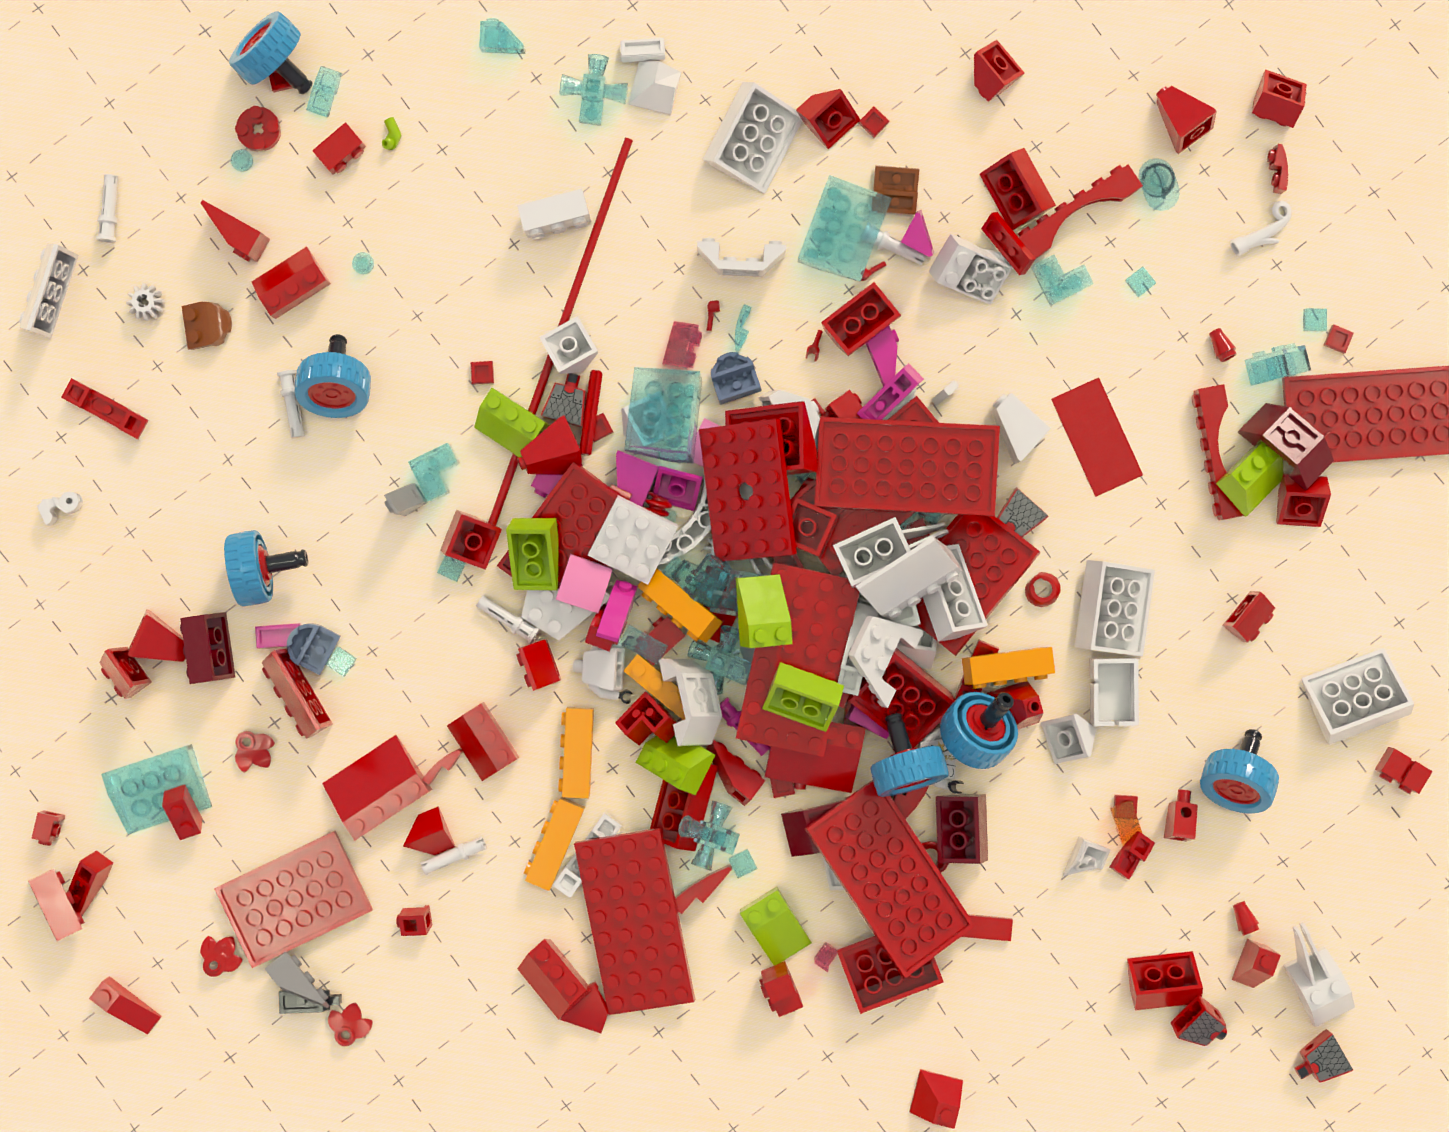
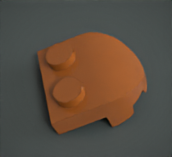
(205, 324)

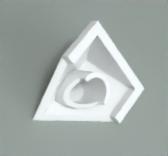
(1086, 857)

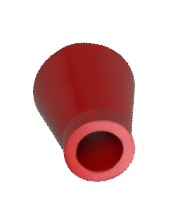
(1223, 347)
(1245, 919)

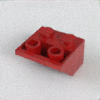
(539, 664)

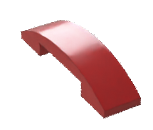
(105, 408)

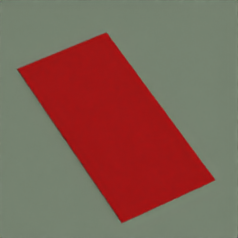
(1097, 437)

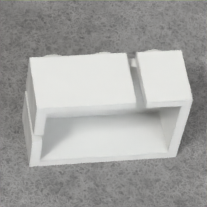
(554, 214)
(1114, 691)

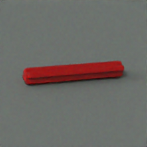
(590, 412)

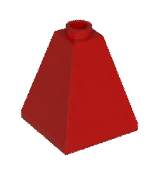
(1184, 117)
(551, 450)
(156, 640)
(1027, 705)

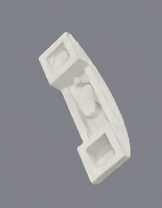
(570, 878)

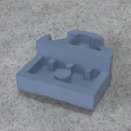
(734, 377)
(312, 646)

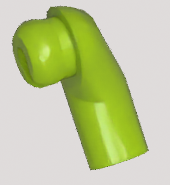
(393, 136)

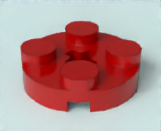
(255, 116)

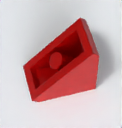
(430, 833)

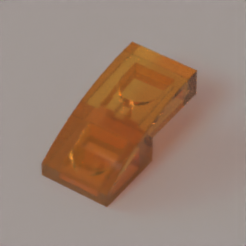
(1125, 821)

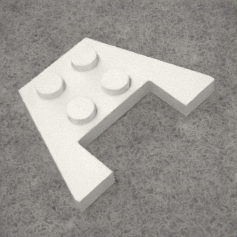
(553, 615)
(874, 649)

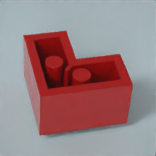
(645, 717)
(781, 989)

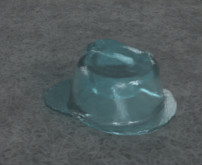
(1159, 184)

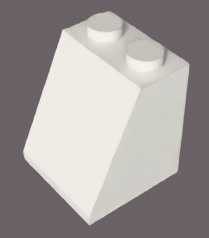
(1018, 426)

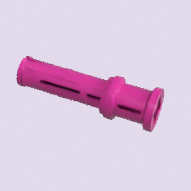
(732, 717)

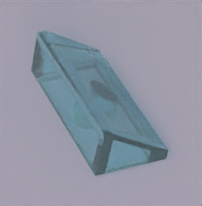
(643, 644)

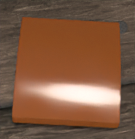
(898, 184)

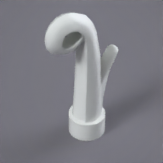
(1262, 236)

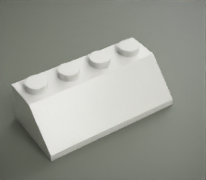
(955, 605)

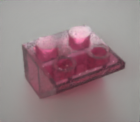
(681, 346)

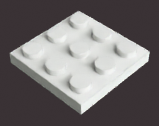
(632, 540)

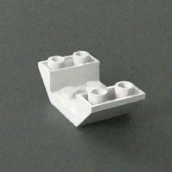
(729, 266)
(698, 701)

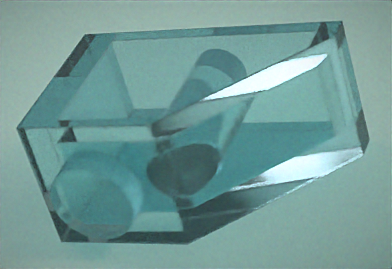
(498, 38)

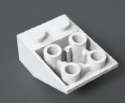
(969, 269)

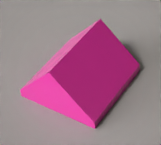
(918, 236)
(678, 487)

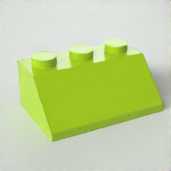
(508, 422)
(1252, 478)
(803, 697)
(676, 764)

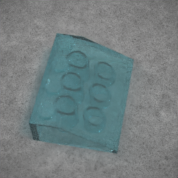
(844, 229)
(664, 414)
(140, 787)

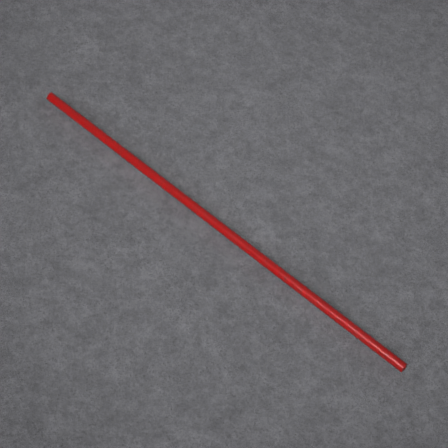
(566, 315)

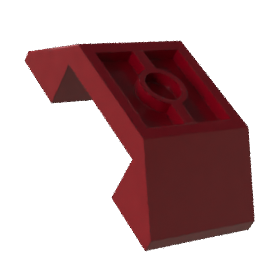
(1291, 439)
(794, 825)

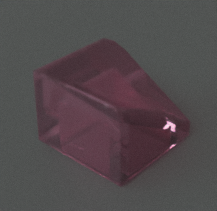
(825, 956)

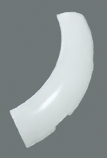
(691, 532)

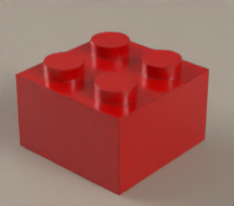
(812, 527)

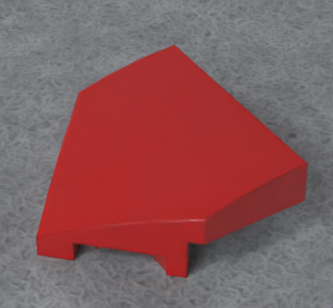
(589, 1012)

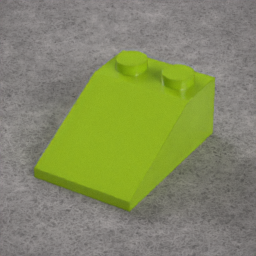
(533, 553)
(762, 612)
(775, 926)

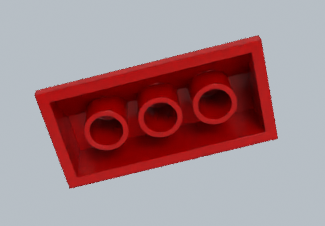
(676, 804)

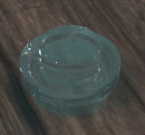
(241, 160)
(363, 263)

